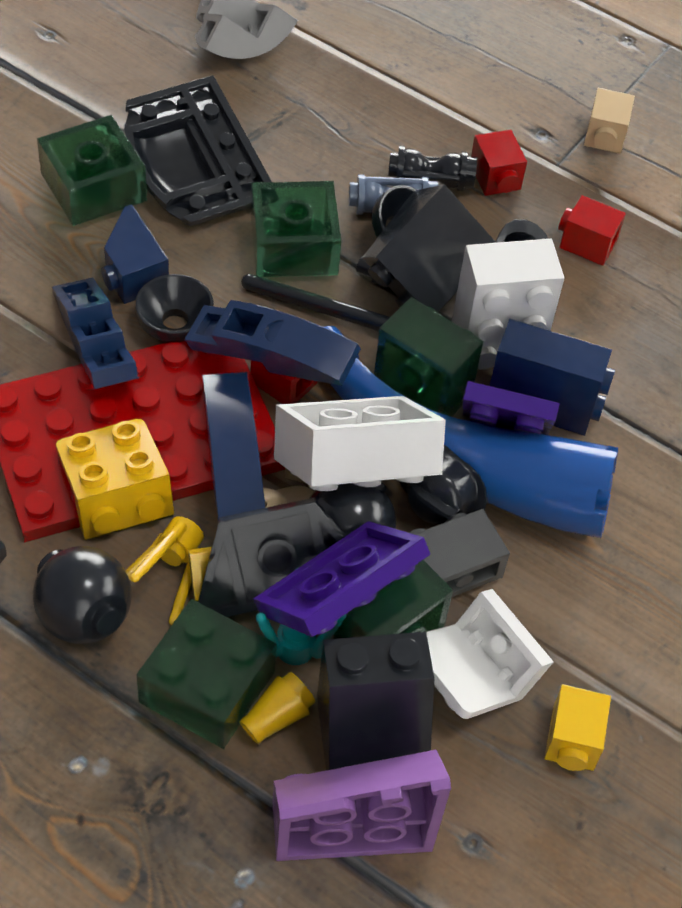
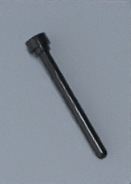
(313, 301)

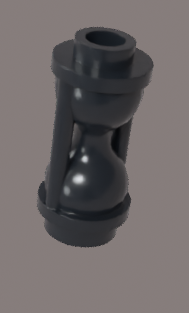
(452, 169)

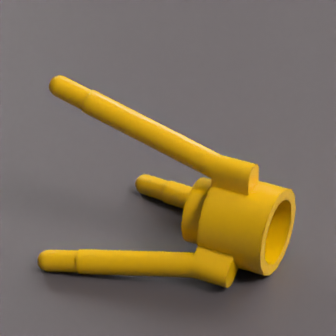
(173, 549)

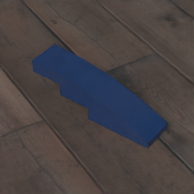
(95, 333)
(232, 444)

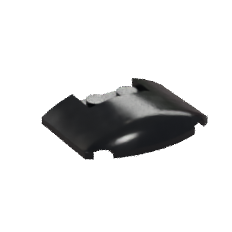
(193, 151)

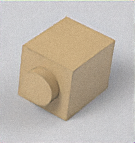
(609, 120)

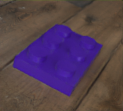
(503, 407)
(342, 578)

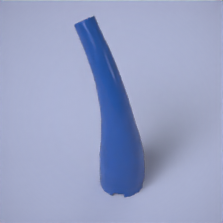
(524, 473)

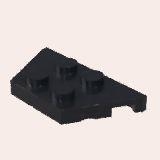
(262, 548)

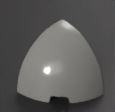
(241, 27)

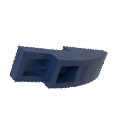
(276, 339)

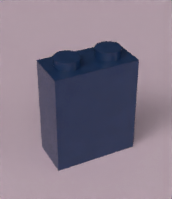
(555, 370)

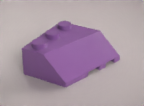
(361, 809)

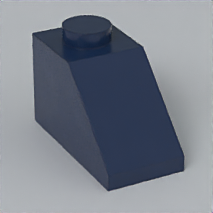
(132, 256)

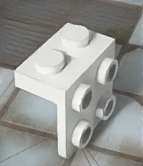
(485, 658)

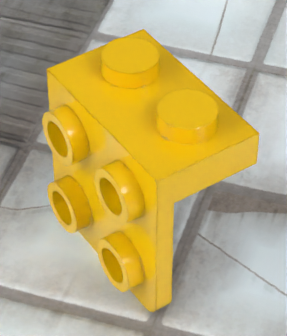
(116, 477)

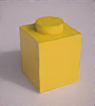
(577, 728)

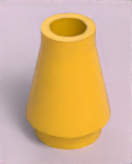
(278, 707)

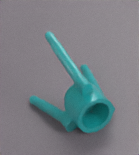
(292, 645)

